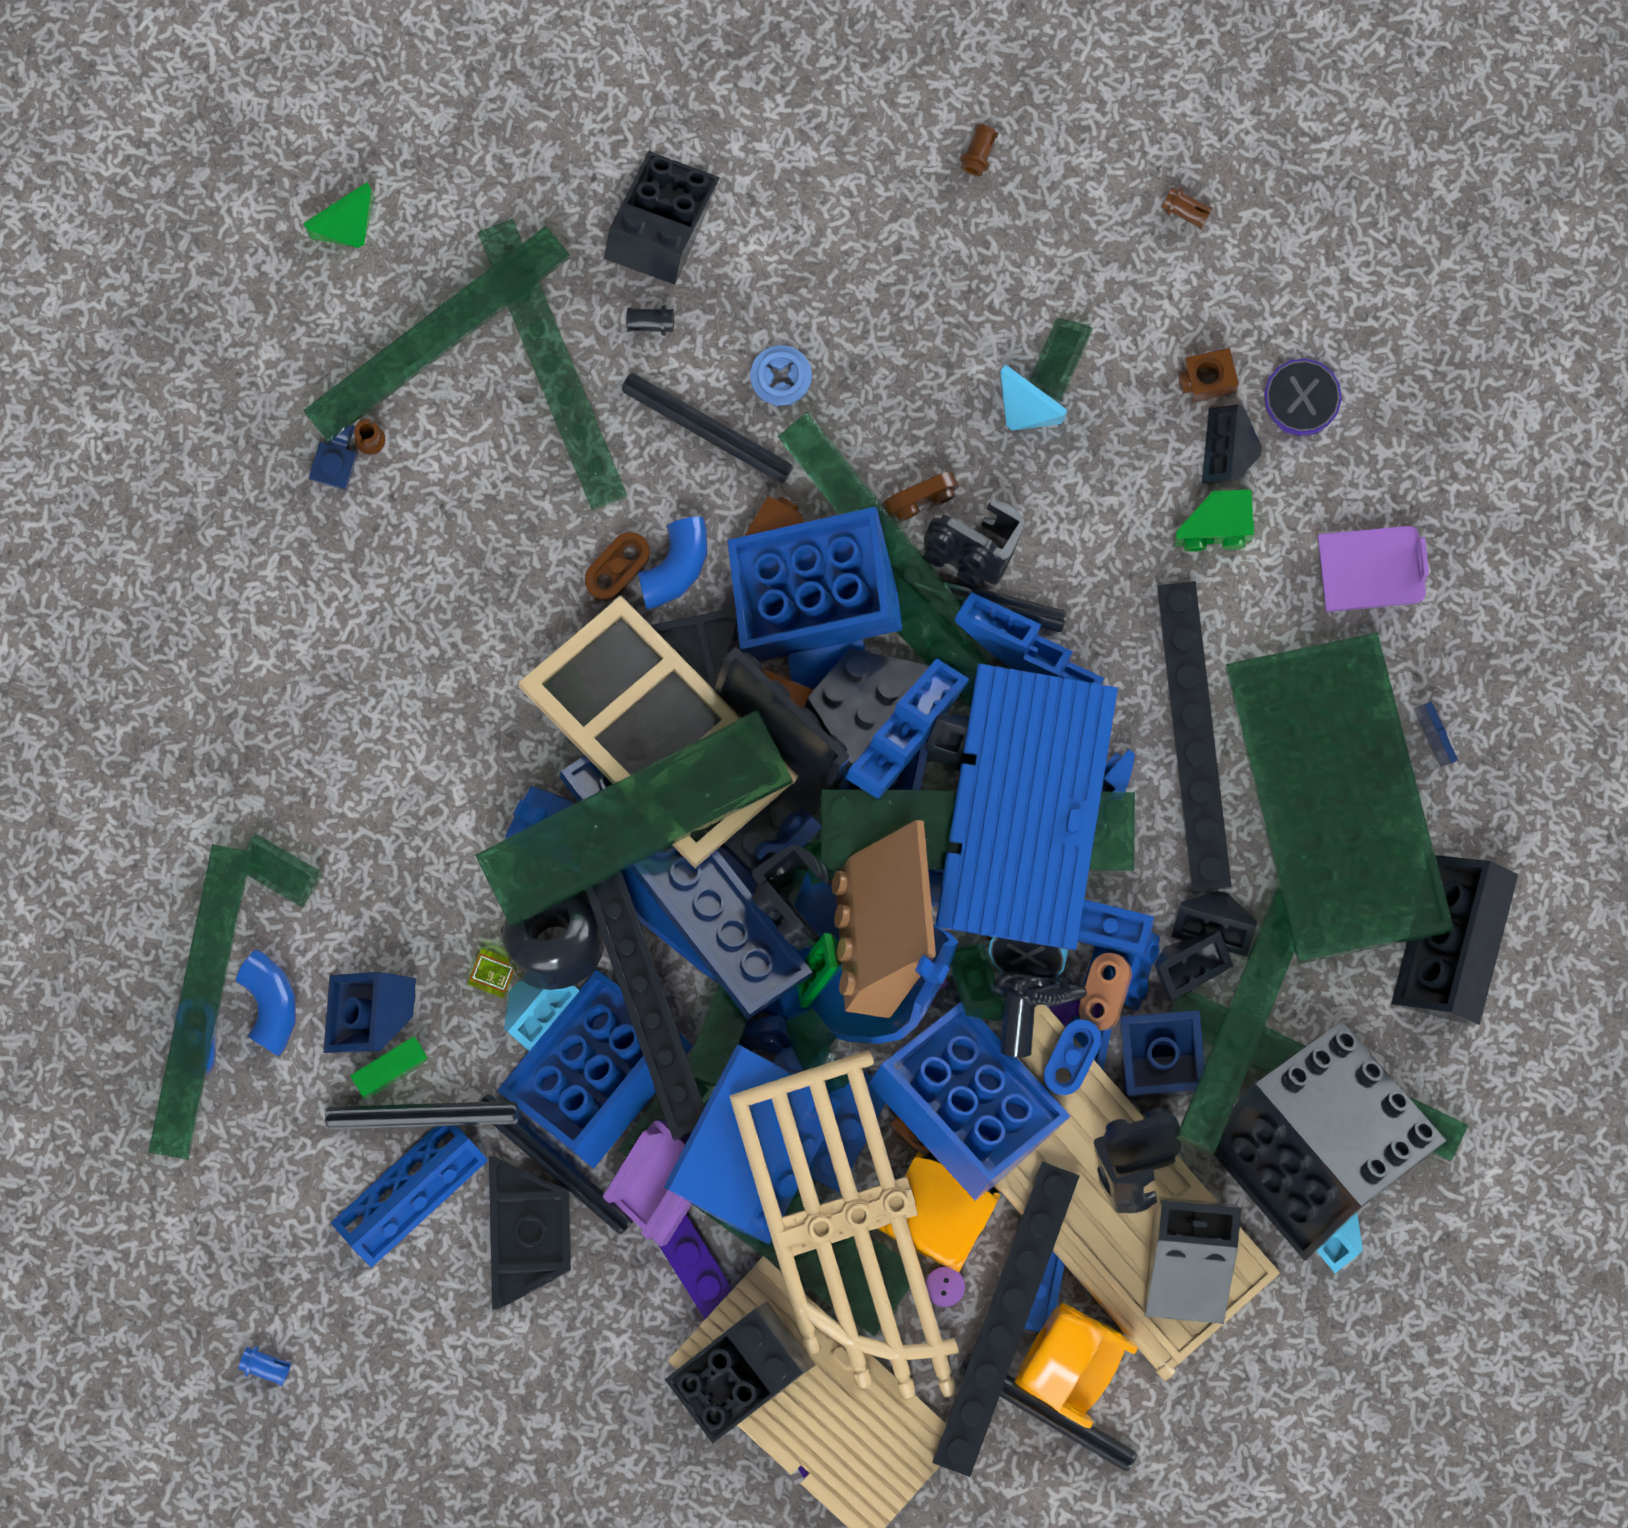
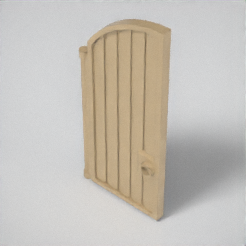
(1111, 1248)

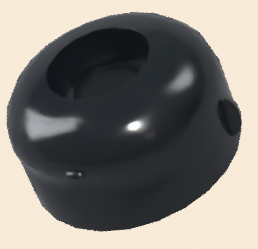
(557, 961)

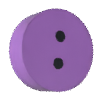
(945, 1287)

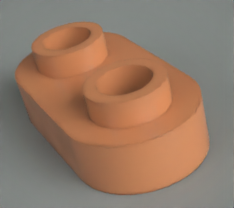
(1107, 992)

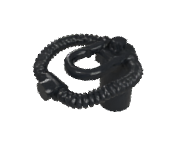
(1021, 1004)

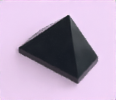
(1229, 444)
(1216, 913)
(1192, 963)

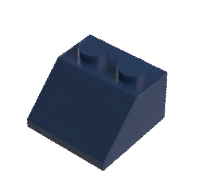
(1161, 1054)

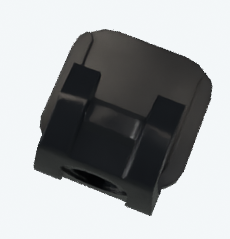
(971, 552)
(776, 904)
(1130, 1156)

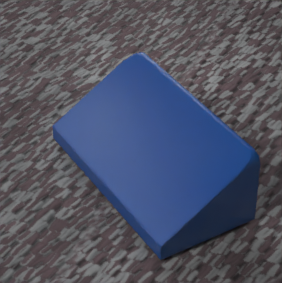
(813, 665)

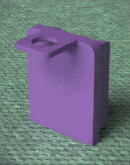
(1373, 568)
(641, 1182)

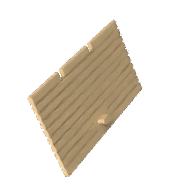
(859, 1445)

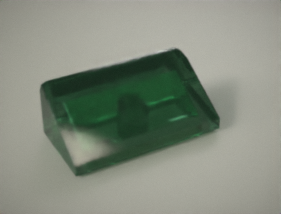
(1060, 357)
(282, 871)
(975, 983)

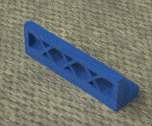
(412, 1195)

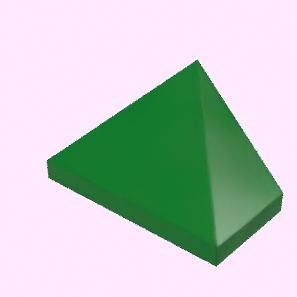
(345, 220)
(824, 967)

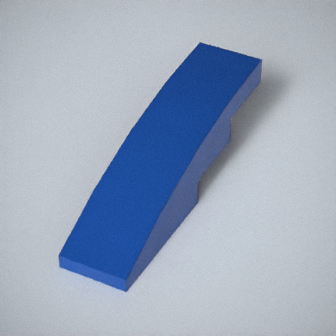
(1017, 641)
(907, 728)

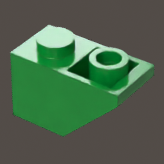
(1220, 519)

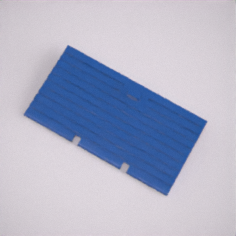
(1027, 807)

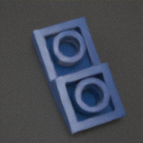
(1119, 771)

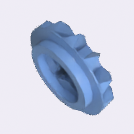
(779, 358)

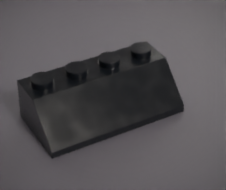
(1454, 970)

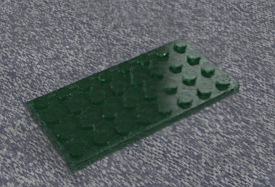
(1338, 798)

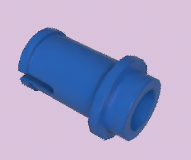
(264, 1366)

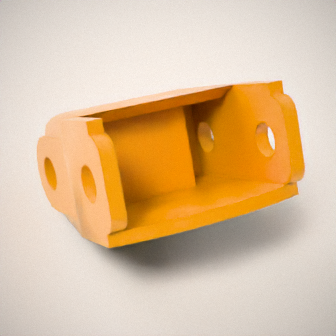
(946, 1216)
(1072, 1362)

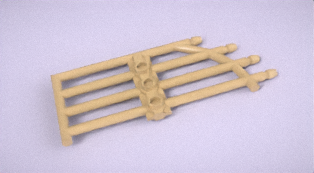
(842, 1218)

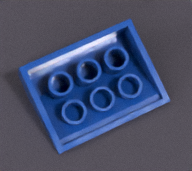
(813, 585)
(585, 1073)
(968, 1100)
(714, 1163)

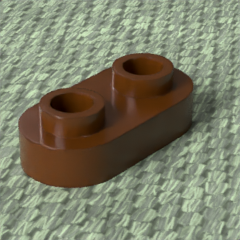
(935, 489)
(614, 565)

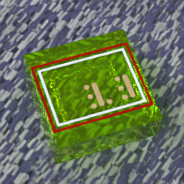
(491, 974)

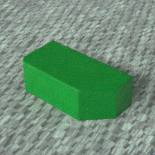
(389, 1068)

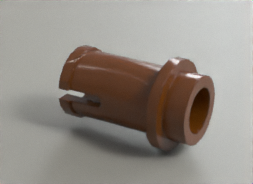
(979, 150)
(1186, 207)
(372, 445)

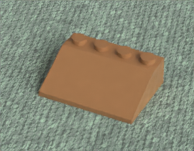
(883, 921)

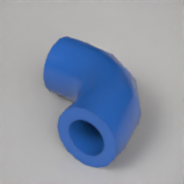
(680, 567)
(274, 1001)

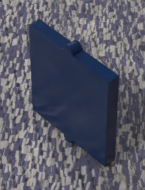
(1435, 734)

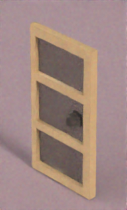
(632, 703)

